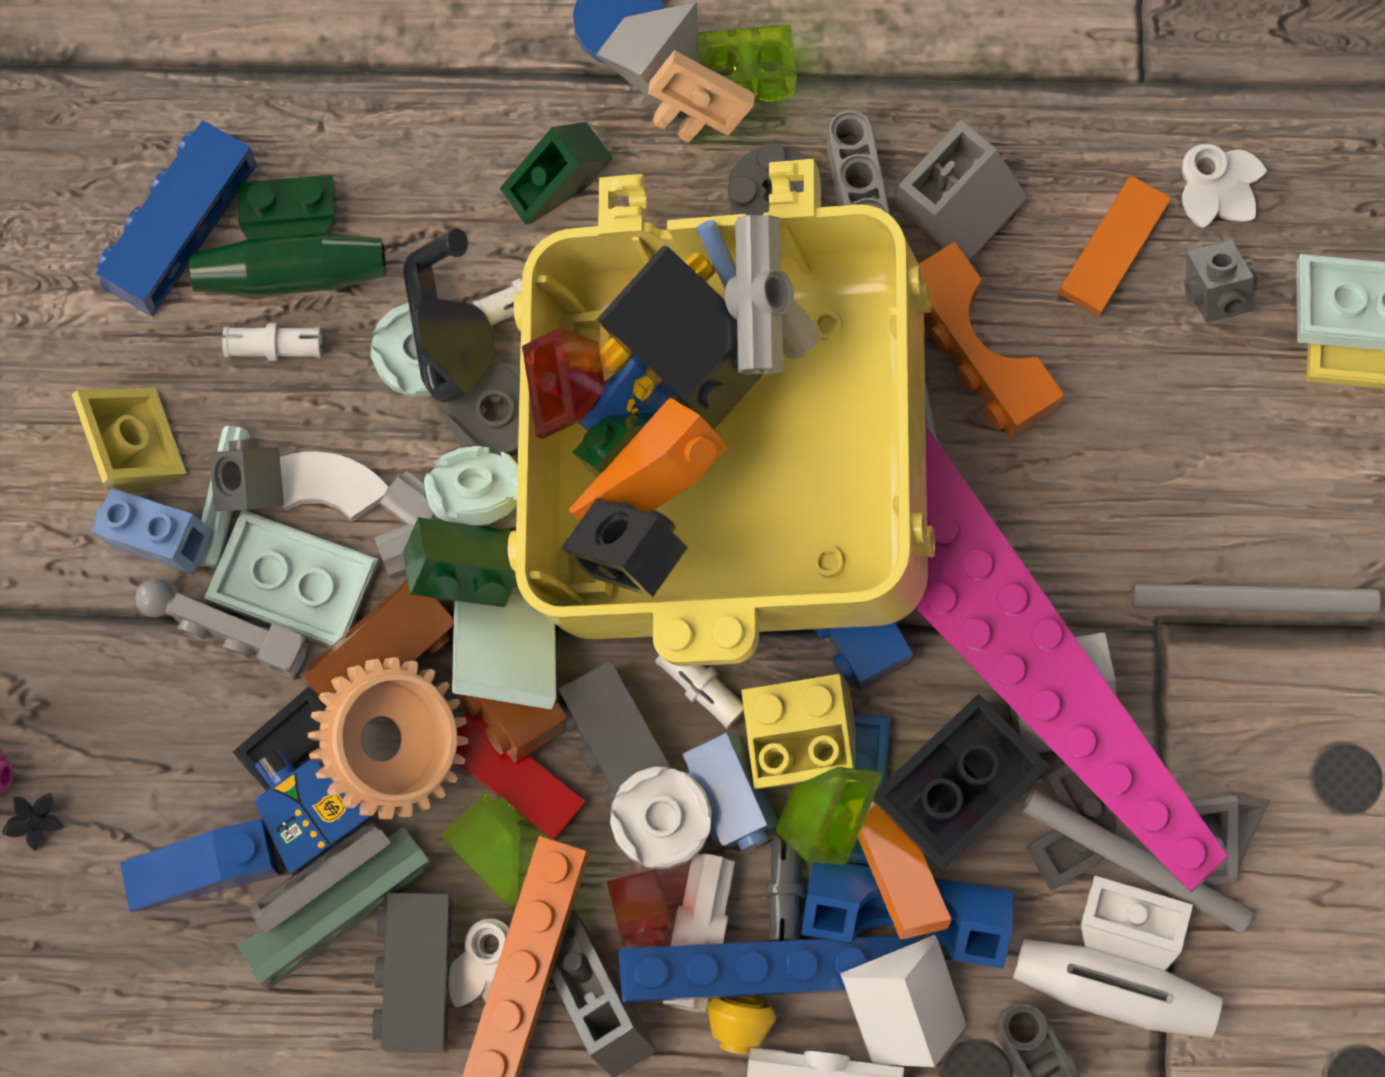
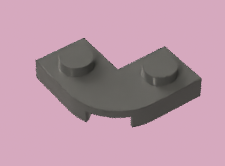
(1054, 853)

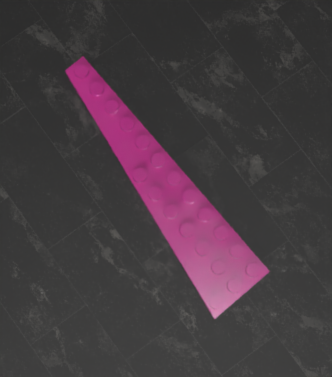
(1024, 650)

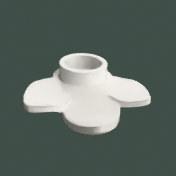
(1225, 190)
(475, 969)

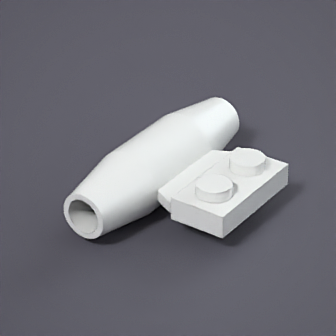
(1122, 967)

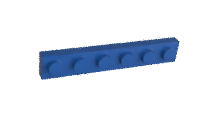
(746, 968)

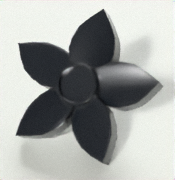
(32, 820)

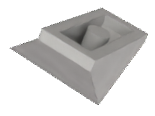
(647, 40)
(1233, 824)

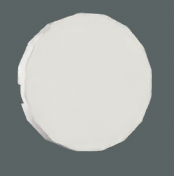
(660, 818)

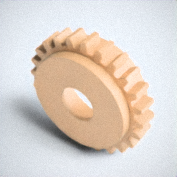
(426, 738)

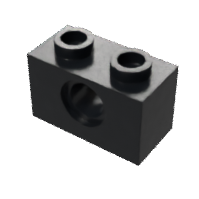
(625, 546)

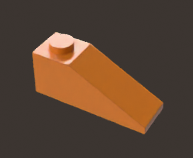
(657, 463)

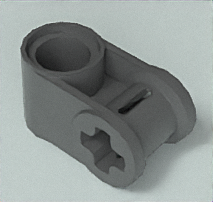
(1040, 1052)

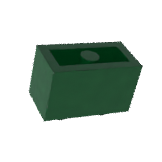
(459, 562)

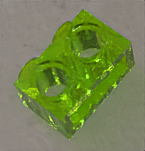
(744, 52)

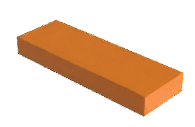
(1114, 245)
(902, 877)

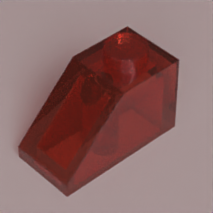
(562, 379)

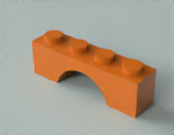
(1014, 390)

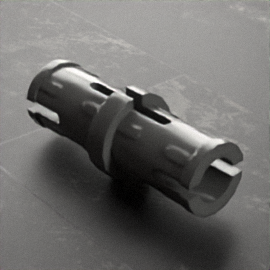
(784, 892)

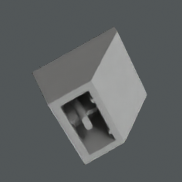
(960, 192)

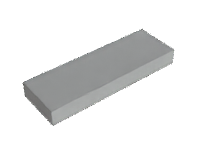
(318, 876)

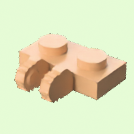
(700, 94)

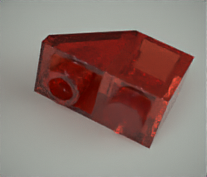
(640, 909)

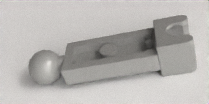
(276, 649)

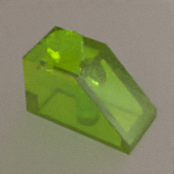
(828, 813)
(490, 846)

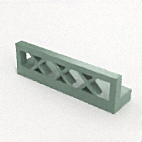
(335, 910)

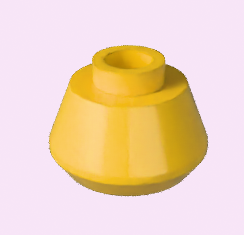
(740, 1022)

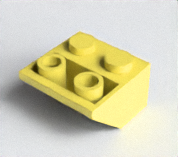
(799, 730)

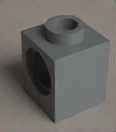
(246, 476)

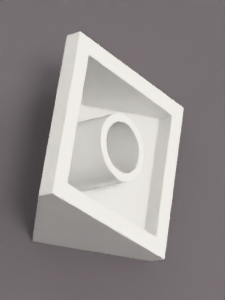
(906, 1005)

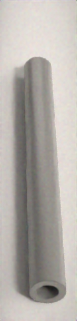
(1255, 598)
(1134, 860)

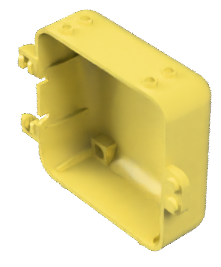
(825, 466)

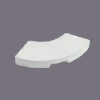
(330, 481)

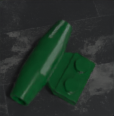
(287, 244)

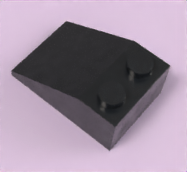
(680, 336)
(960, 782)

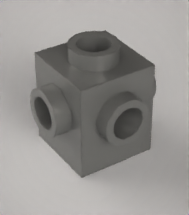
(1219, 281)

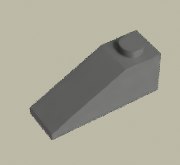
(594, 1001)

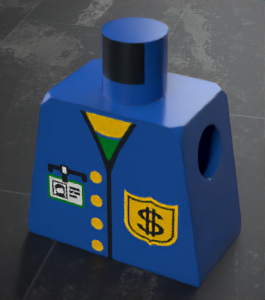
(300, 811)

